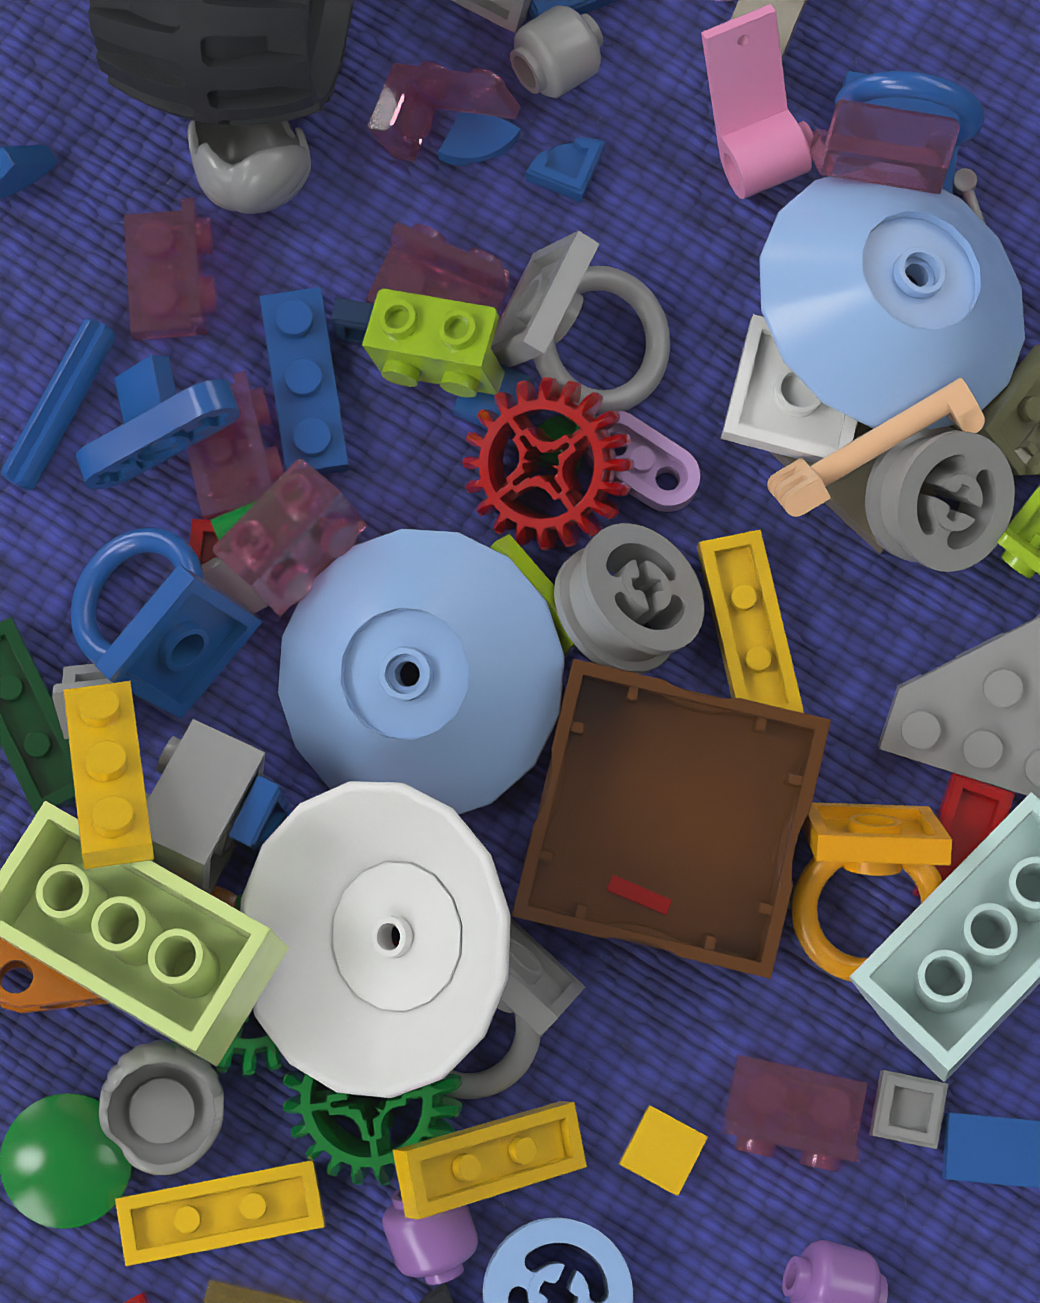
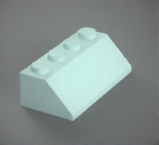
(964, 950)

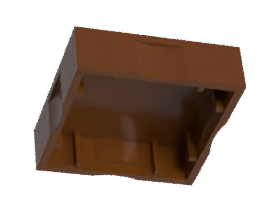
(676, 798)

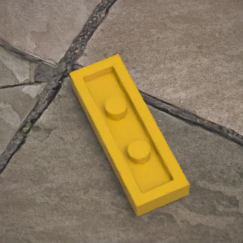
(748, 620)
(108, 775)
(489, 1159)
(220, 1212)

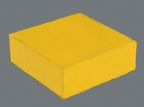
(663, 1150)

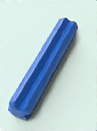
(58, 404)

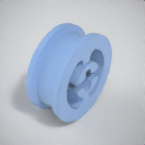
(508, 1266)

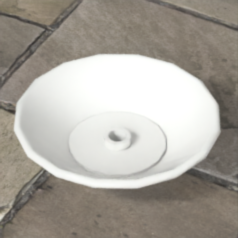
(332, 891)

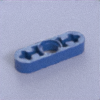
(158, 434)

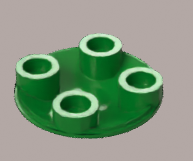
(62, 1163)

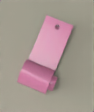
(754, 129)

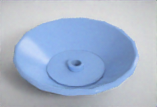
(857, 322)
(482, 658)

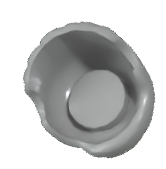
(249, 165)
(162, 1107)

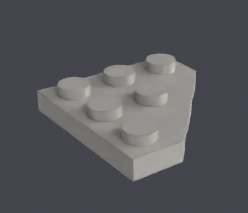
(976, 713)

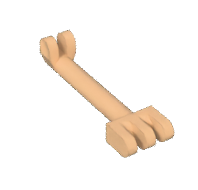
(803, 486)

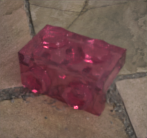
(233, 463)
(290, 536)

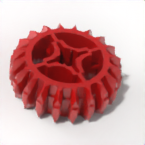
(530, 442)

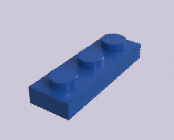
(304, 380)

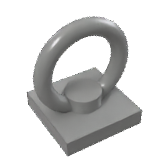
(549, 303)
(537, 994)

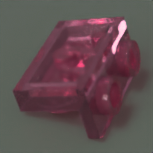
(429, 266)
(167, 272)
(794, 1110)

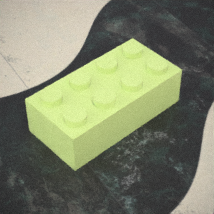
(136, 937)

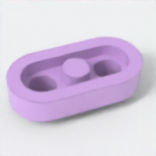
(652, 456)

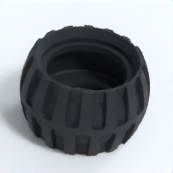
(223, 56)

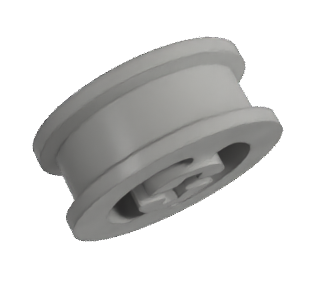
(923, 527)
(649, 586)

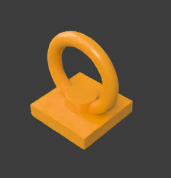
(866, 842)

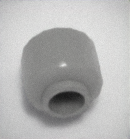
(556, 51)

